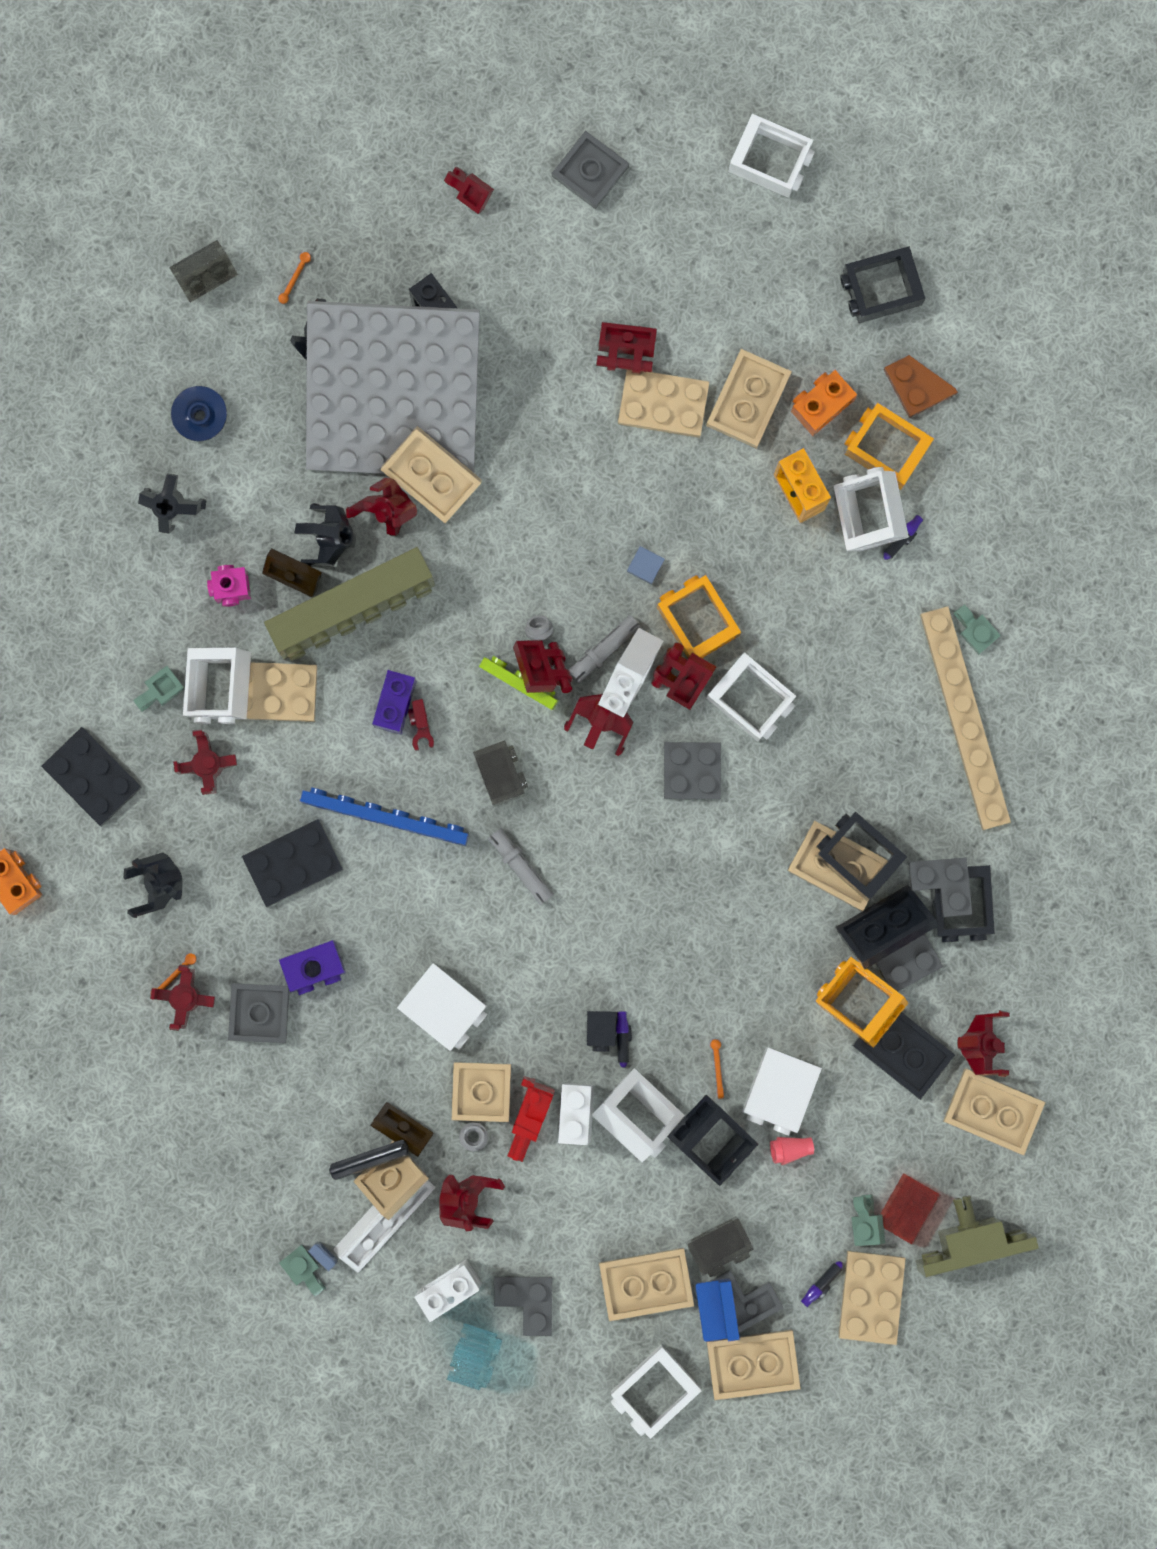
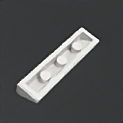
(374, 1231)

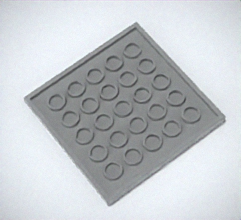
(382, 375)

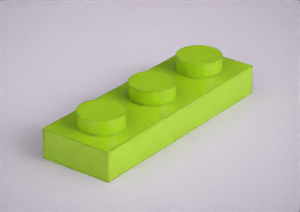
(497, 668)

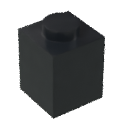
(601, 1030)

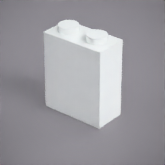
(443, 1008)
(781, 1091)
(576, 1113)

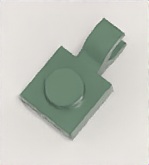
(978, 631)
(162, 687)
(867, 1227)
(301, 1267)

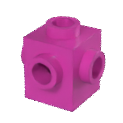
(238, 589)

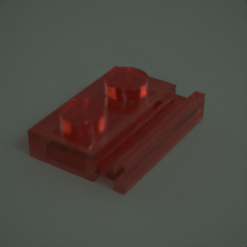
(908, 1208)

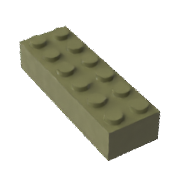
(350, 604)

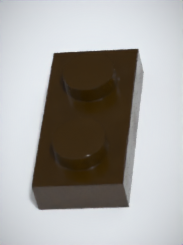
(291, 572)
(400, 1126)

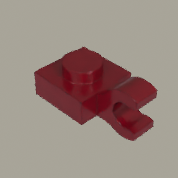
(472, 190)
(419, 718)

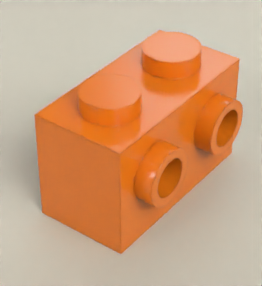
(823, 402)
(16, 886)

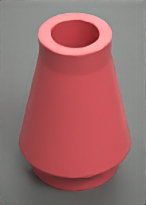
(789, 1149)

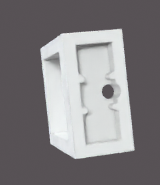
(777, 133)
(849, 512)
(630, 672)
(730, 678)
(197, 684)
(625, 1130)
(448, 1290)
(676, 1370)

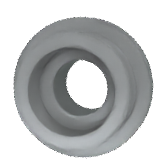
(538, 628)
(473, 1146)

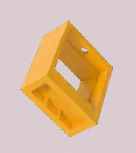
(870, 462)
(799, 476)
(711, 644)
(884, 1017)

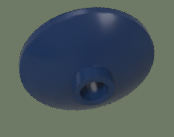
(195, 400)

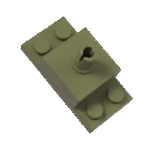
(973, 1242)

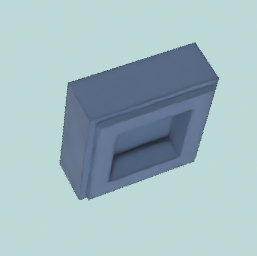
(645, 565)
(323, 1256)

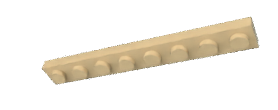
(965, 718)

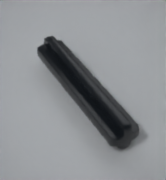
(369, 1159)

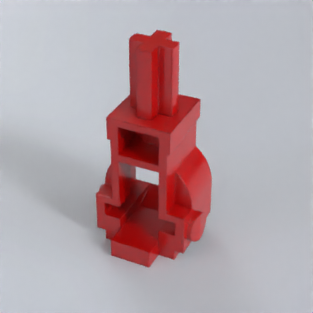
(530, 1117)

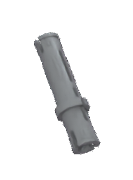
(609, 644)
(526, 873)

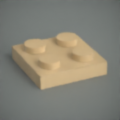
(481, 1092)
(391, 1184)

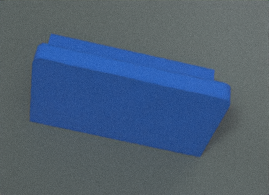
(717, 1310)

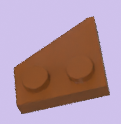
(917, 385)

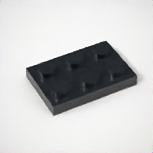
(91, 776)
(292, 863)
(886, 926)
(908, 1055)

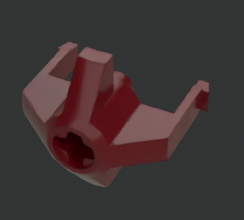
(390, 508)
(600, 720)
(205, 763)
(183, 998)
(981, 1045)
(460, 1200)

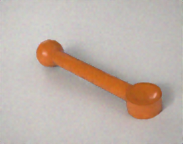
(304, 259)
(190, 959)
(715, 1044)

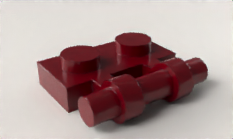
(626, 340)
(535, 666)
(691, 679)

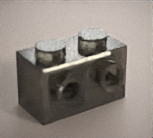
(203, 271)
(500, 774)
(720, 1247)

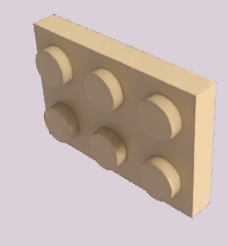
(748, 398)
(663, 403)
(431, 474)
(282, 692)
(853, 857)
(994, 1111)
(646, 1284)
(872, 1297)
(753, 1365)

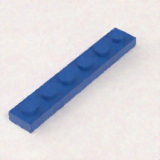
(373, 813)

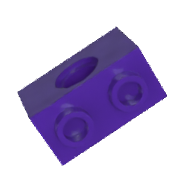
(394, 702)
(295, 967)

